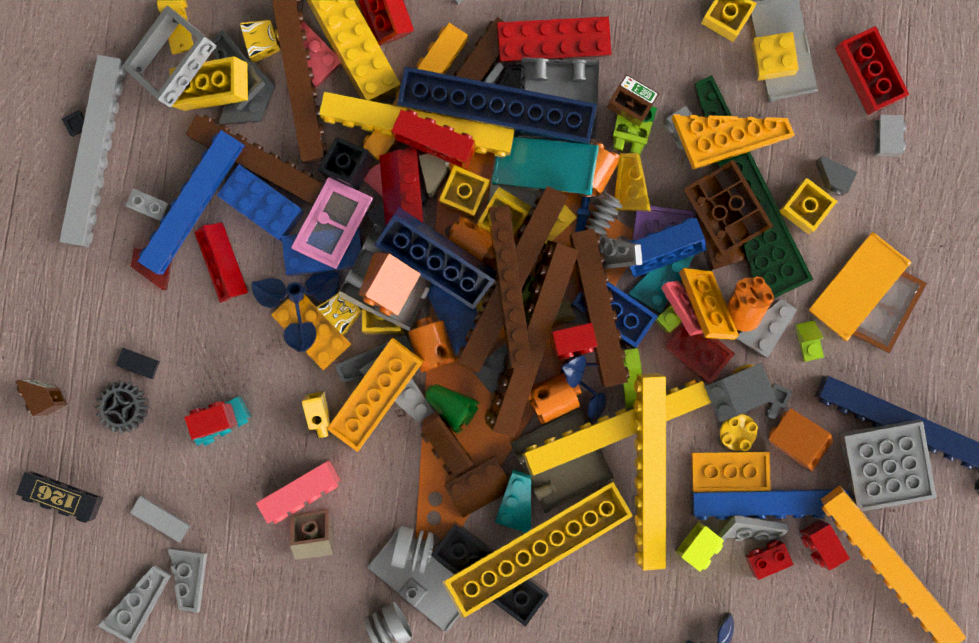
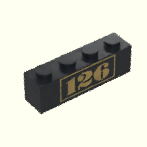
(60, 496)

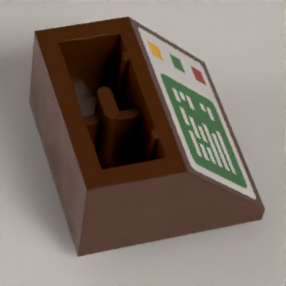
(632, 100)
(40, 397)

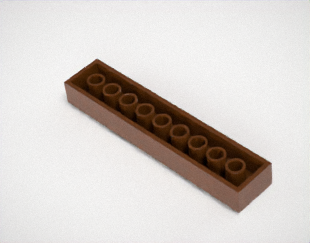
(527, 251)
(540, 314)

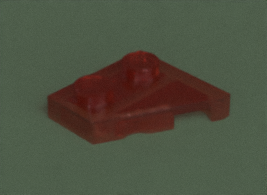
(159, 280)

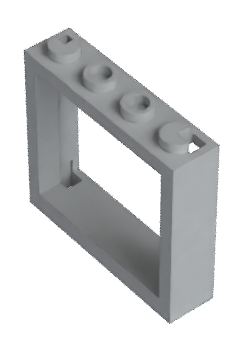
(152, 43)

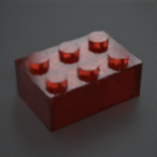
(699, 354)

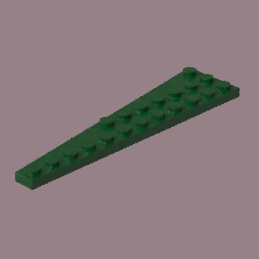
(774, 252)

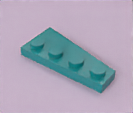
(649, 289)

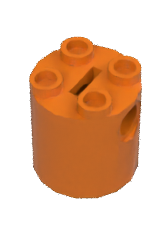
(604, 169)
(472, 239)
(749, 303)
(431, 344)
(553, 398)

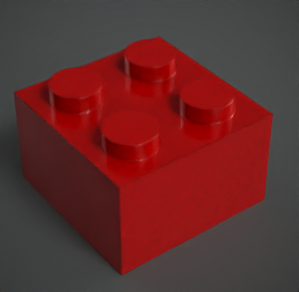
(205, 421)
(824, 545)

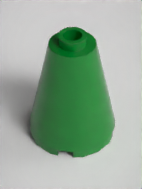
(452, 406)

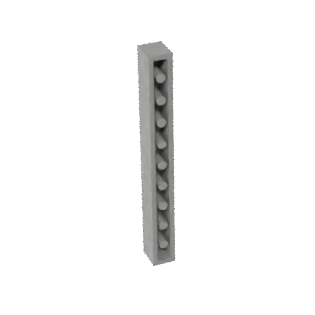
(93, 152)

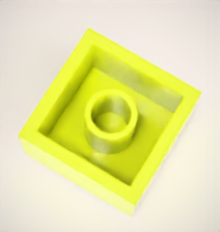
(700, 546)

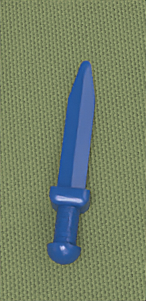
(583, 213)

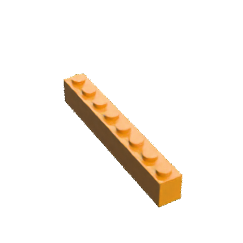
(439, 59)

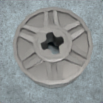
(412, 549)
(389, 627)

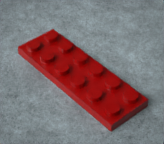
(554, 38)

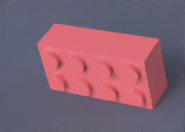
(294, 494)

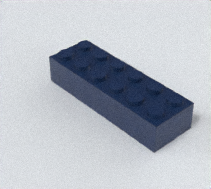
(436, 258)

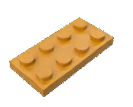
(708, 304)
(328, 342)
(730, 471)

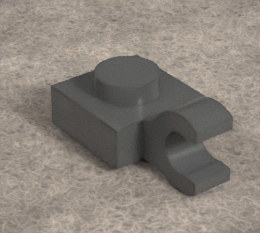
(782, 397)

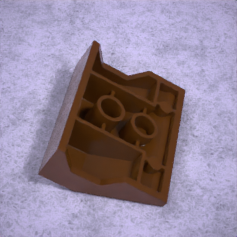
(727, 208)

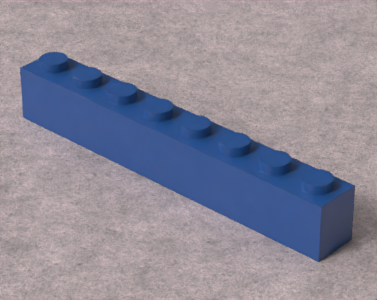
(190, 203)
(759, 503)

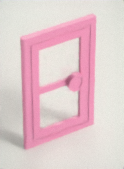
(332, 223)

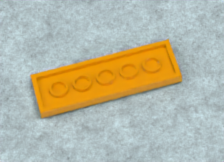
(375, 394)

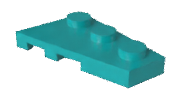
(516, 503)

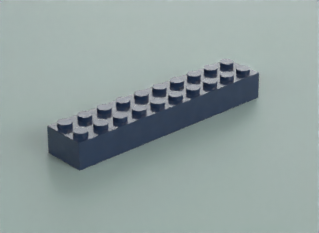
(498, 105)

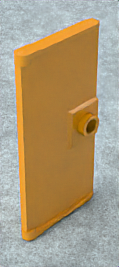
(859, 286)

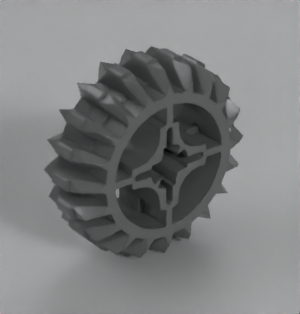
(123, 414)

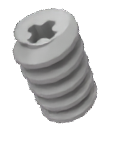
(604, 214)

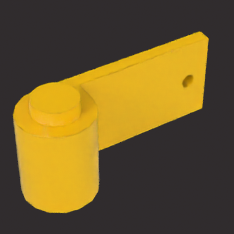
(181, 38)

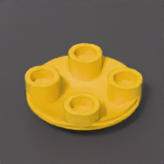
(738, 432)

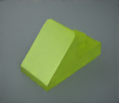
(809, 340)

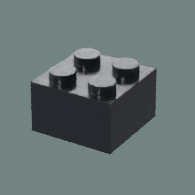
(346, 163)

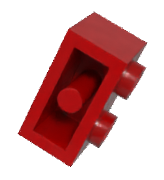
(768, 559)

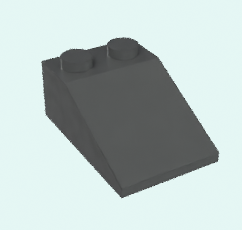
(740, 392)

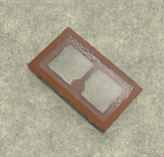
(891, 313)

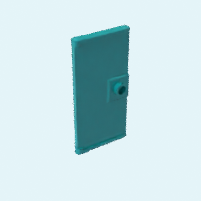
(548, 163)

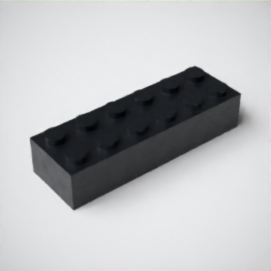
(462, 548)

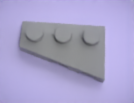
(769, 330)
(743, 527)
(189, 577)

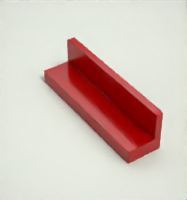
(220, 261)

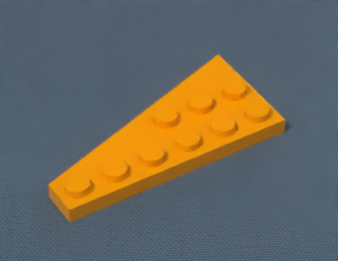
(723, 137)

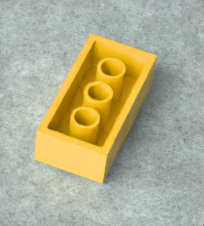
(215, 84)

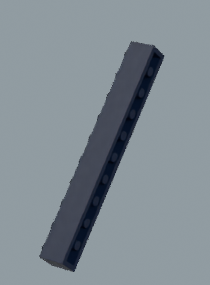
(883, 413)

